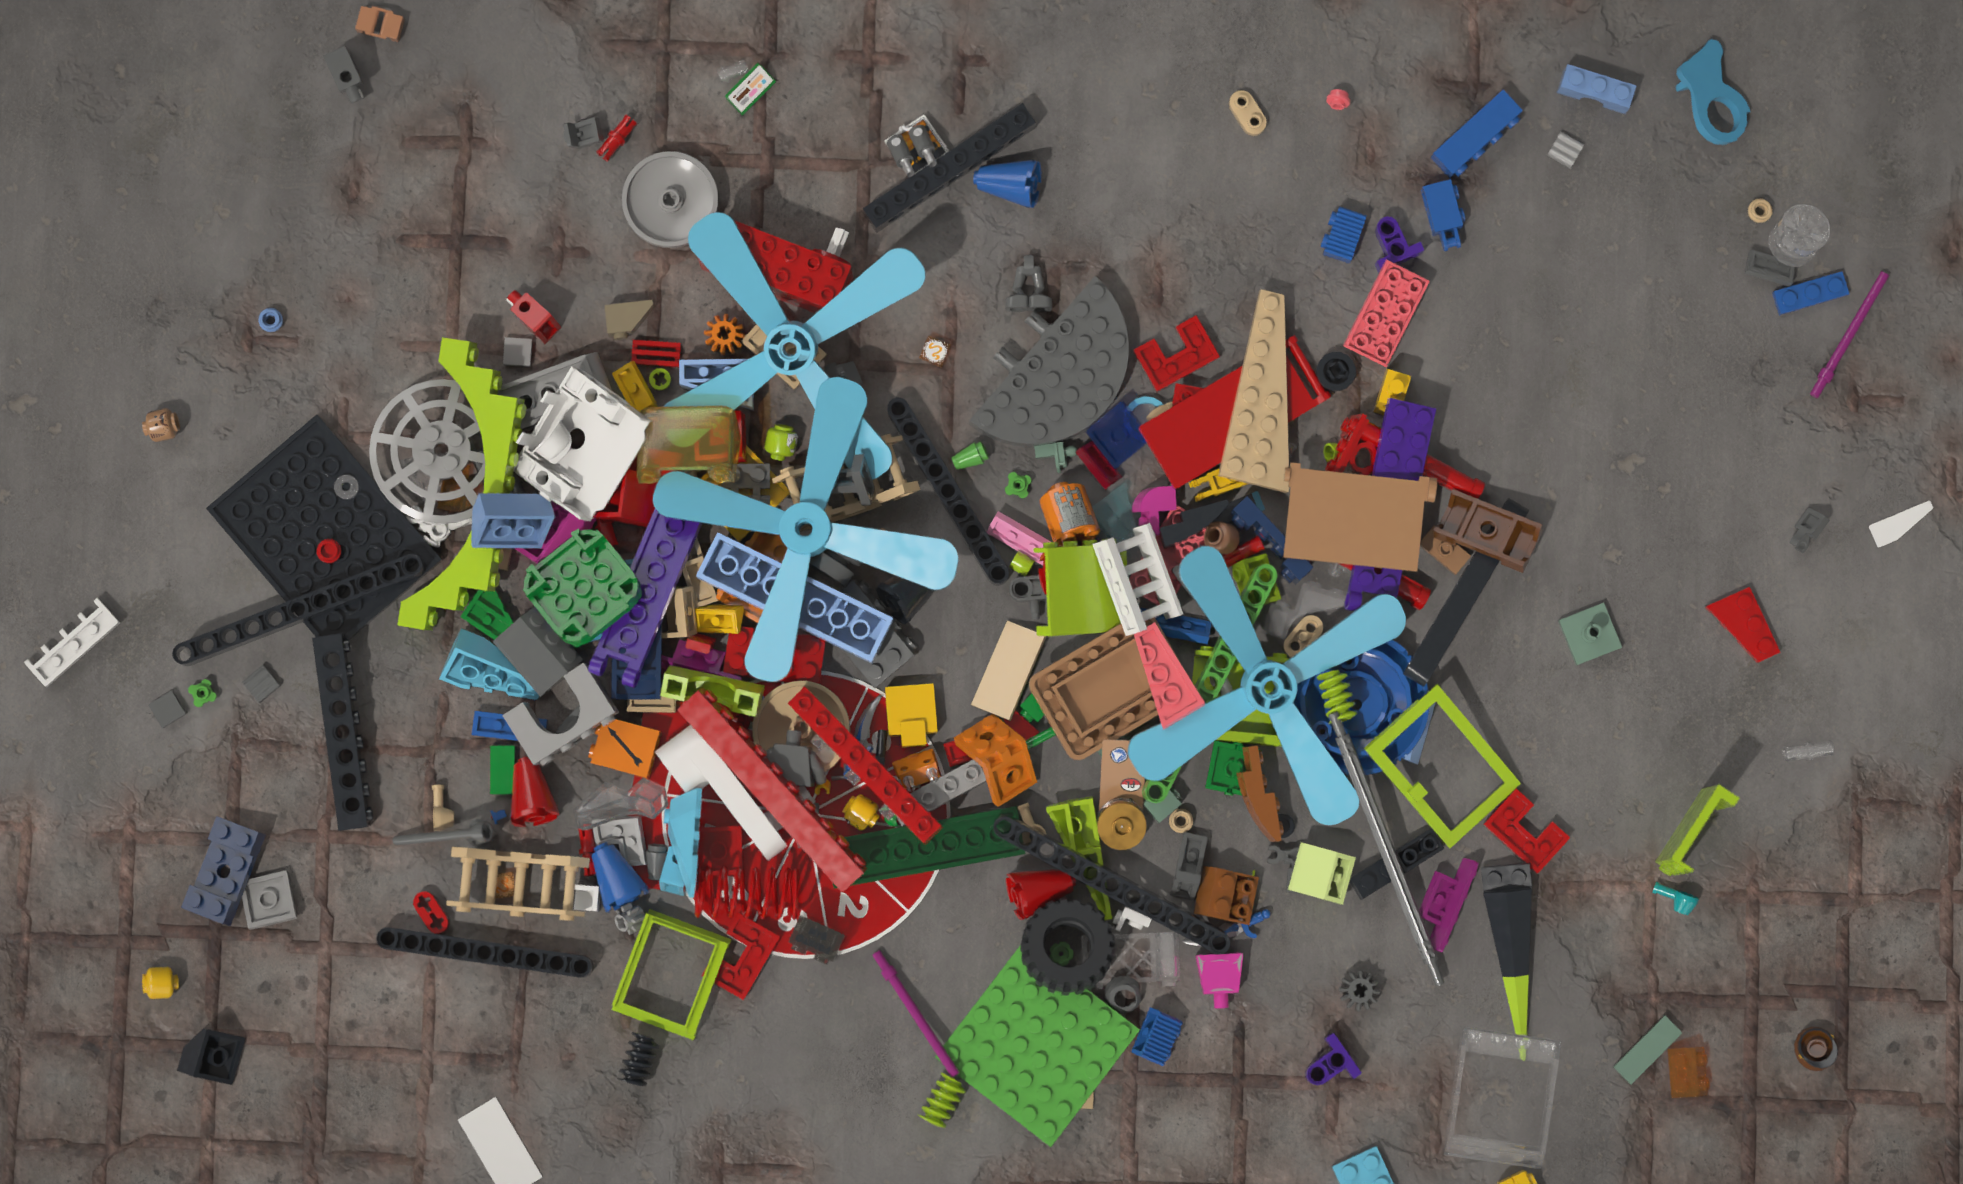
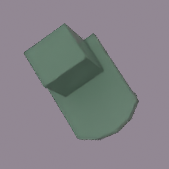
(1056, 450)

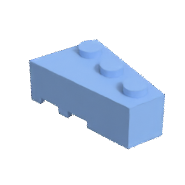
(696, 372)

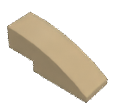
(702, 591)

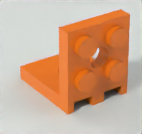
(999, 757)

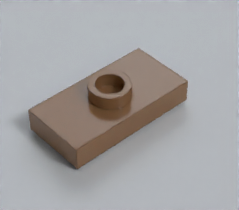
(1448, 555)

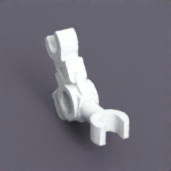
(437, 532)

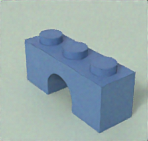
(1587, 84)

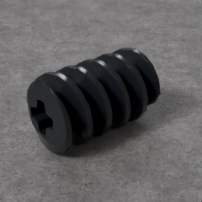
(639, 1059)

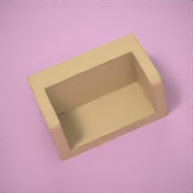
(681, 614)

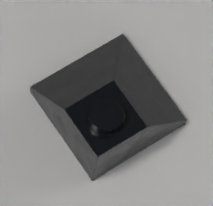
(212, 1056)

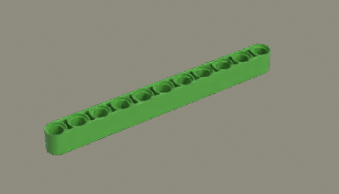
(1210, 668)

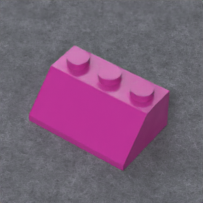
(559, 533)

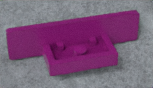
(697, 661)
(1445, 900)

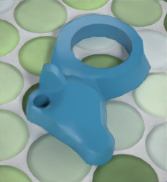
(1704, 79)

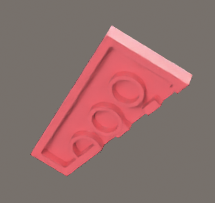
(1168, 681)

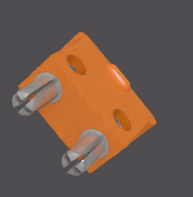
(917, 769)

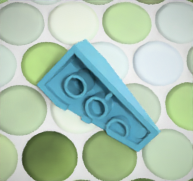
(482, 665)
(683, 834)

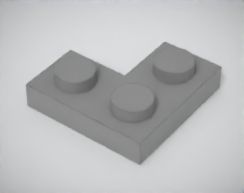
(628, 834)

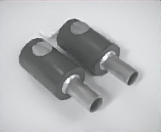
(921, 142)

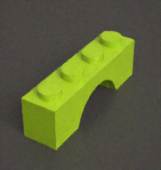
(735, 694)

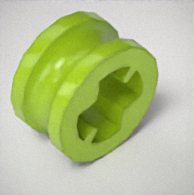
(667, 377)

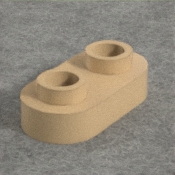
(1247, 112)
(1302, 636)

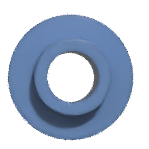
(265, 314)

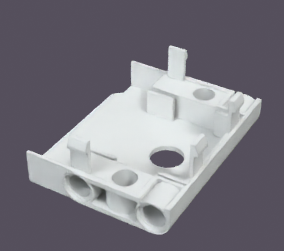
(587, 475)

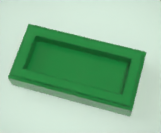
(501, 769)

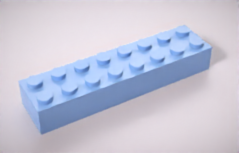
(824, 610)

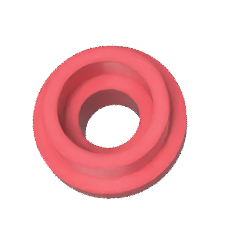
(1338, 99)

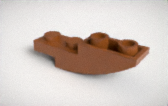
(1261, 805)

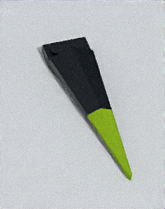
(1509, 908)

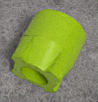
(1021, 563)

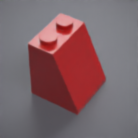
(630, 502)

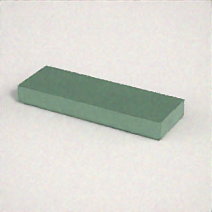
(1647, 1049)

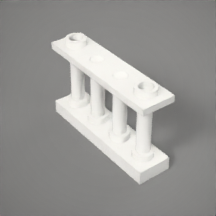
(1119, 585)

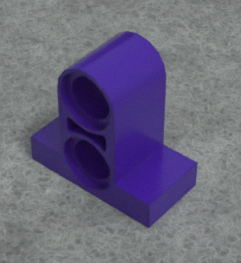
(1395, 239)
(1328, 1069)

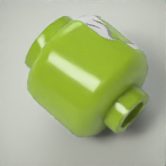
(781, 441)

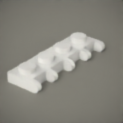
(74, 644)

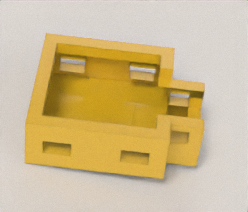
(911, 713)

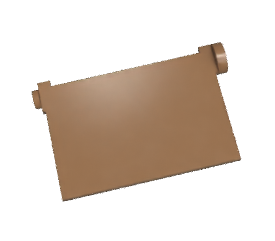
(1355, 518)

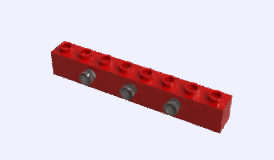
(864, 766)

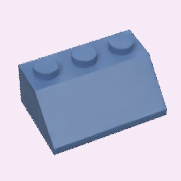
(510, 520)

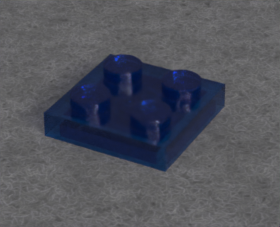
(1117, 435)

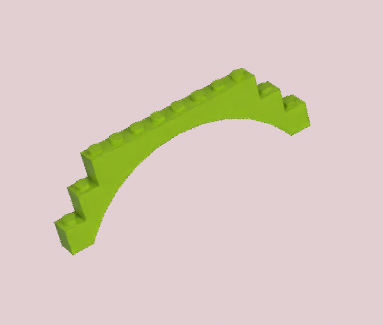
(500, 428)

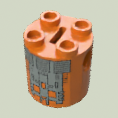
(1069, 513)

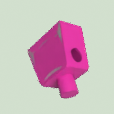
(1220, 975)

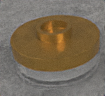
(1121, 823)

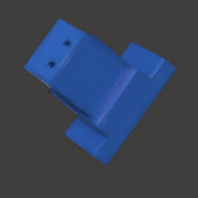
(498, 815)

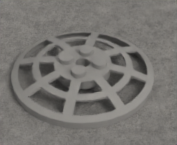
(424, 454)

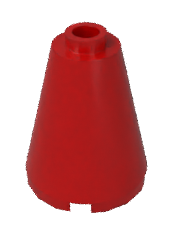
(531, 796)
(1036, 888)

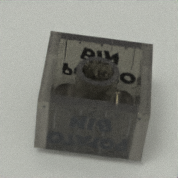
(816, 939)

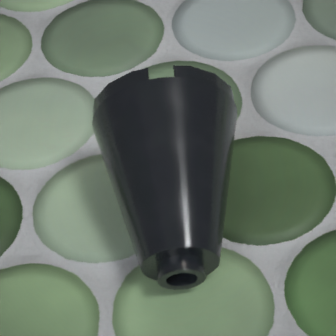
(903, 597)

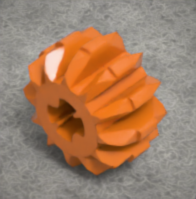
(715, 333)

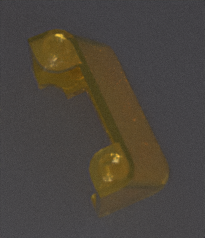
(689, 441)

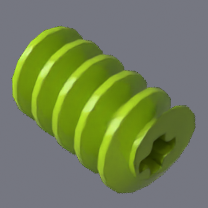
(1336, 694)
(942, 1101)

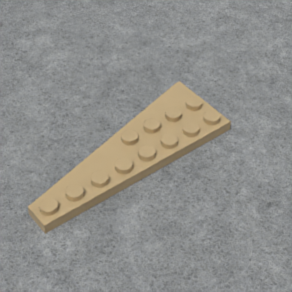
(1259, 420)

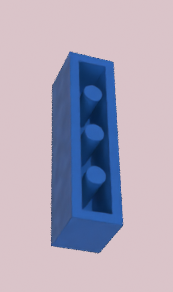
(1476, 134)

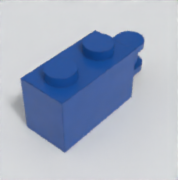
(1443, 212)

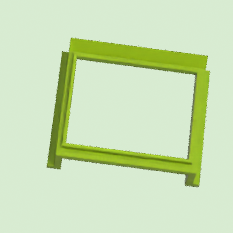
(721, 944)

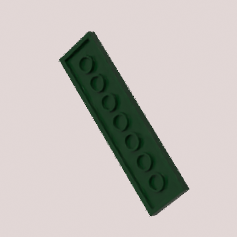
(959, 843)

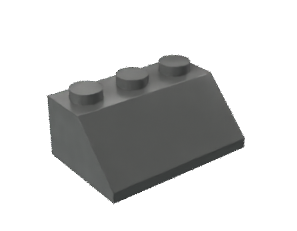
(537, 651)

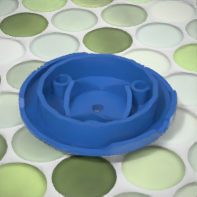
(1384, 692)

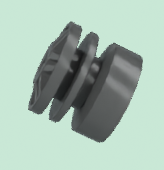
(834, 566)

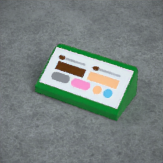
(750, 89)

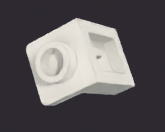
(1136, 919)

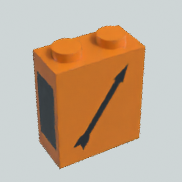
(625, 748)

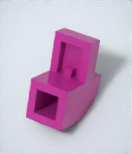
(1152, 501)

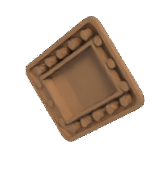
(1096, 692)

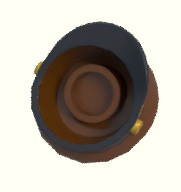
(1815, 1048)

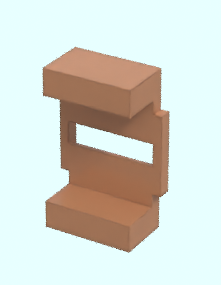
(391, 25)

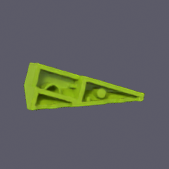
(1078, 830)

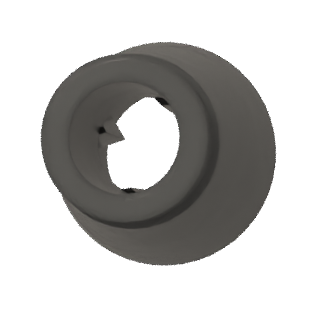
(655, 859)

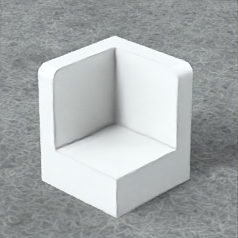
(587, 898)

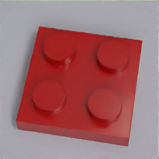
(720, 848)

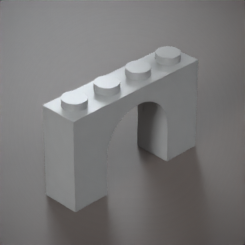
(595, 709)

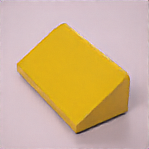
(719, 618)

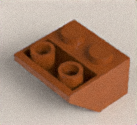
(1226, 895)

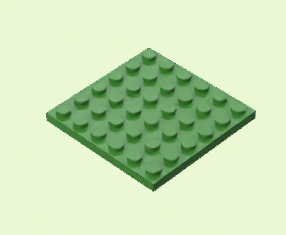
(1037, 1049)

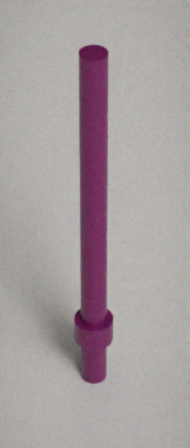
(1826, 374)
(890, 974)

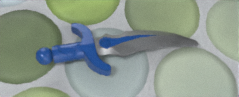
(863, 725)
(1234, 929)

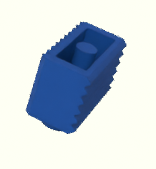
(1343, 235)
(1157, 1036)

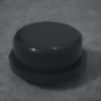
(1336, 371)

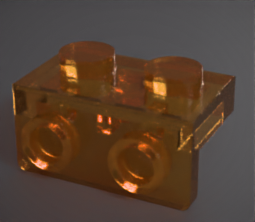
(1688, 1072)

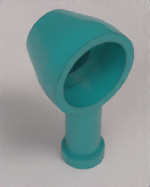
(1683, 901)

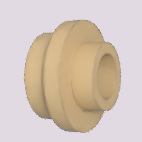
(1765, 205)
(1188, 818)

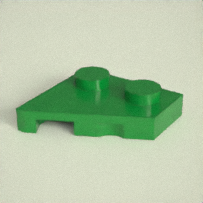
(487, 613)

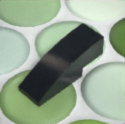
(1191, 523)

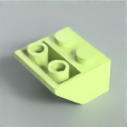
(1321, 873)

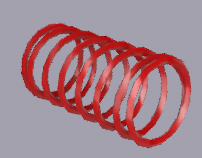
(790, 882)

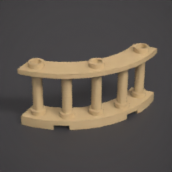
(852, 505)
(521, 862)

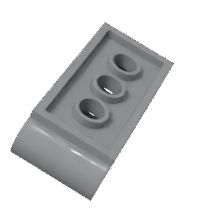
(550, 379)

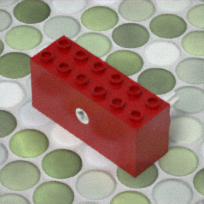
(796, 273)

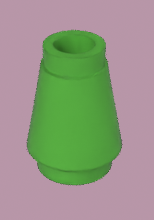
(970, 456)

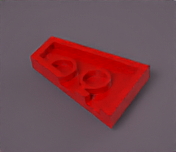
(1746, 623)

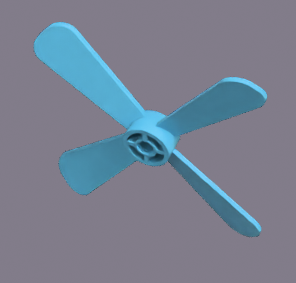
(729, 259)
(834, 426)
(1322, 783)

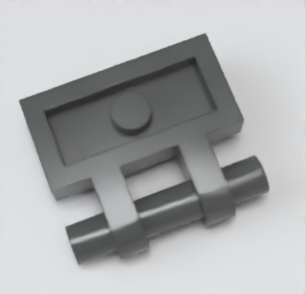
(751, 477)

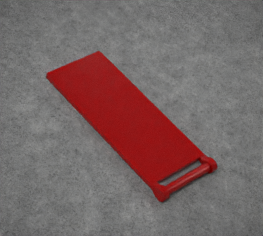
(1194, 432)

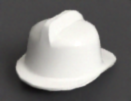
(556, 444)

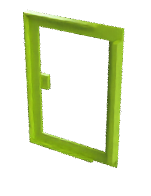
(1415, 793)

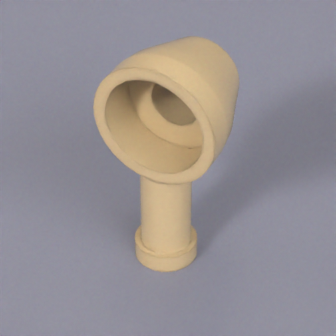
(442, 817)
(1027, 818)

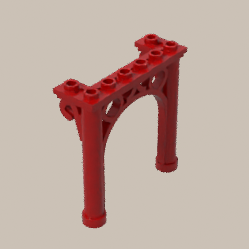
(1359, 428)

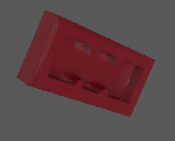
(1098, 465)

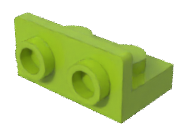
(1242, 571)

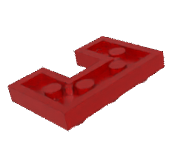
(1197, 354)
(1505, 827)
(759, 943)

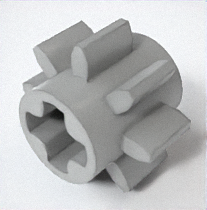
(629, 918)

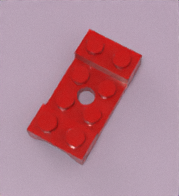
(806, 660)

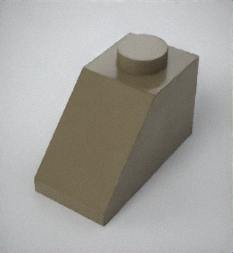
(626, 318)

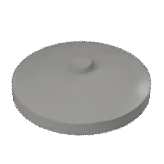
(668, 197)

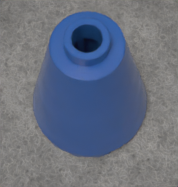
(1011, 181)
(616, 878)

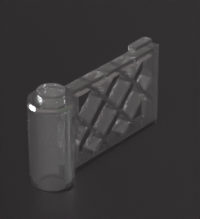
(1164, 957)

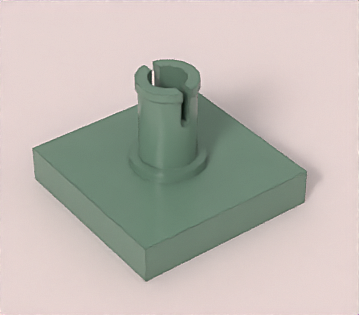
(1590, 634)

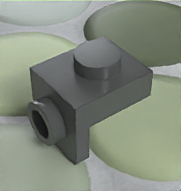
(583, 133)

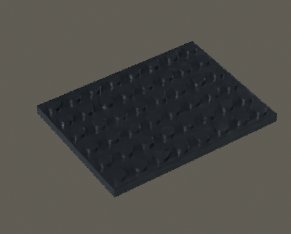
(291, 506)

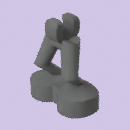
(1022, 302)

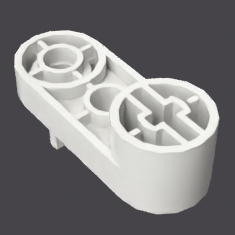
(697, 765)

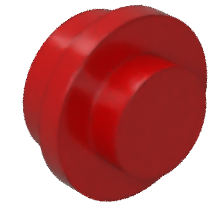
(329, 551)

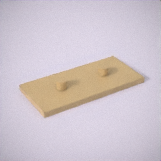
(1008, 670)

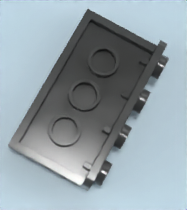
(896, 647)

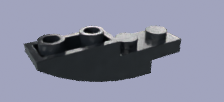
(1409, 856)

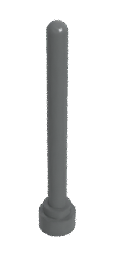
(480, 832)

